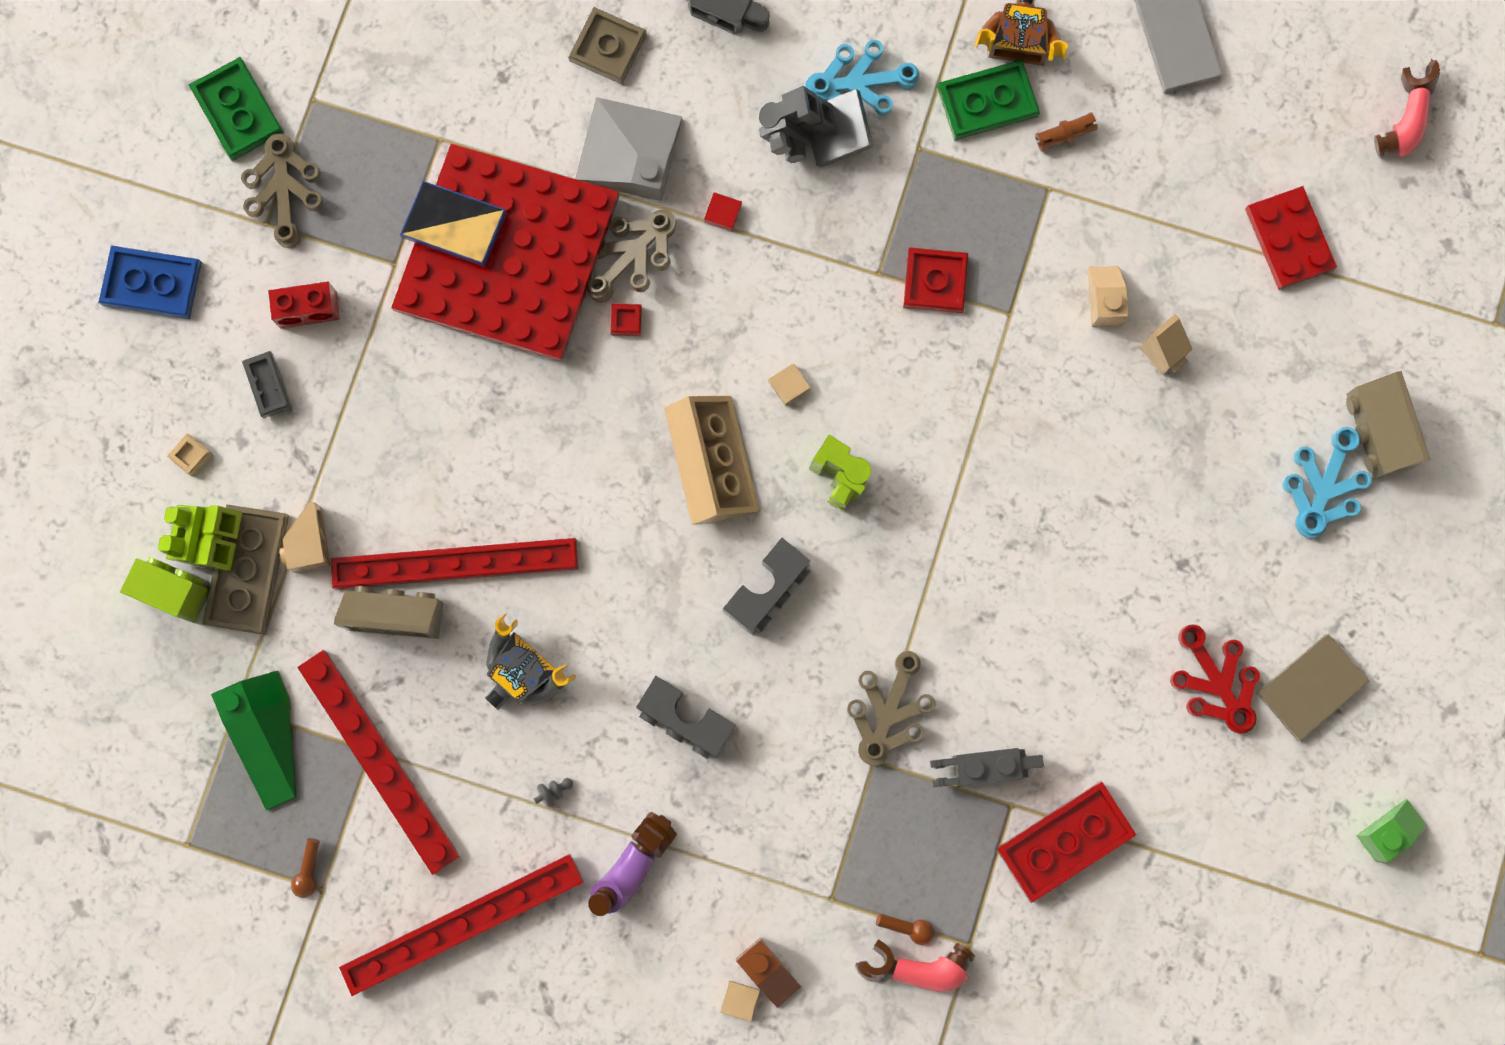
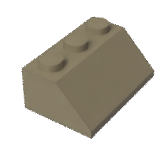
(1387, 426)
(390, 613)

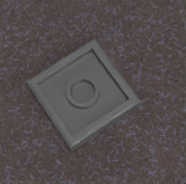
(851, 132)

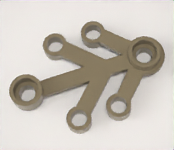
(281, 184)
(635, 251)
(888, 713)

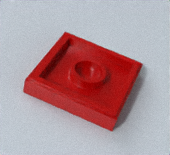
(935, 280)

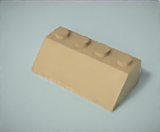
(711, 459)

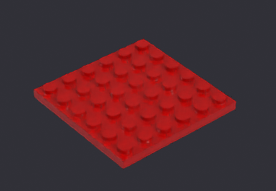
(537, 265)

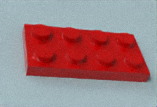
(1066, 841)

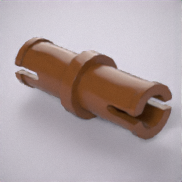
(1066, 131)

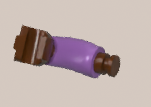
(631, 868)

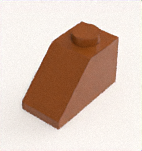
(768, 972)

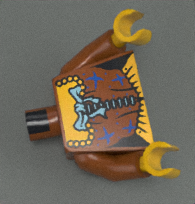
(1022, 34)

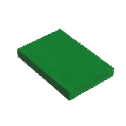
(988, 99)
(235, 108)

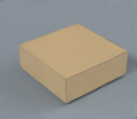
(789, 384)
(189, 455)
(740, 1001)

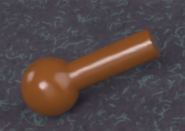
(304, 883)
(920, 931)

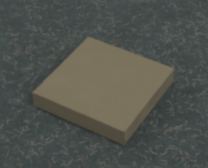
(607, 45)

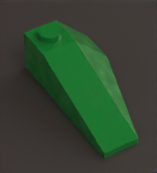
(260, 729)

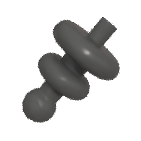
(555, 790)

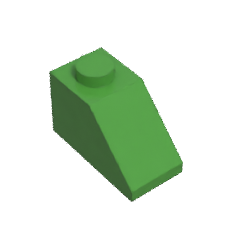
(1392, 832)

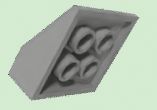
(629, 148)

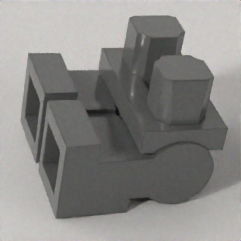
(793, 120)

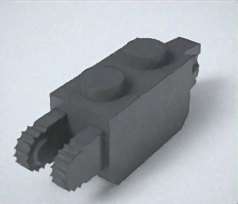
(731, 14)
(987, 767)

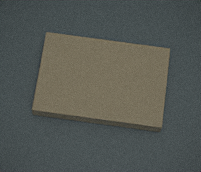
(1313, 687)

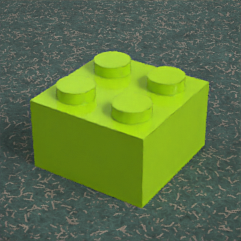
(159, 587)

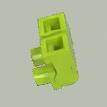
(849, 471)
(199, 535)

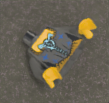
(520, 669)

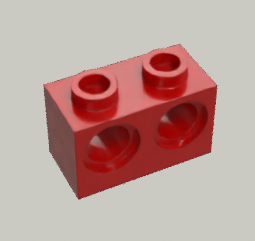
(304, 305)

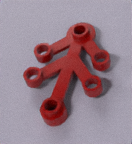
(1220, 683)

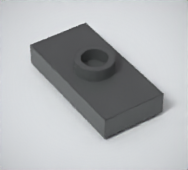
(266, 384)

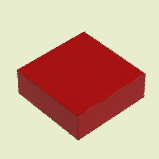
(722, 211)
(626, 319)

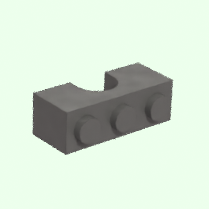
(752, 609)
(660, 706)

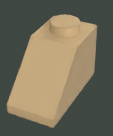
(1107, 296)
(1168, 346)
(306, 542)

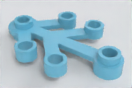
(858, 80)
(1324, 486)

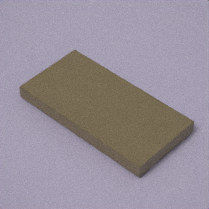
(245, 594)

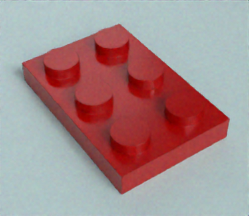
(1290, 237)

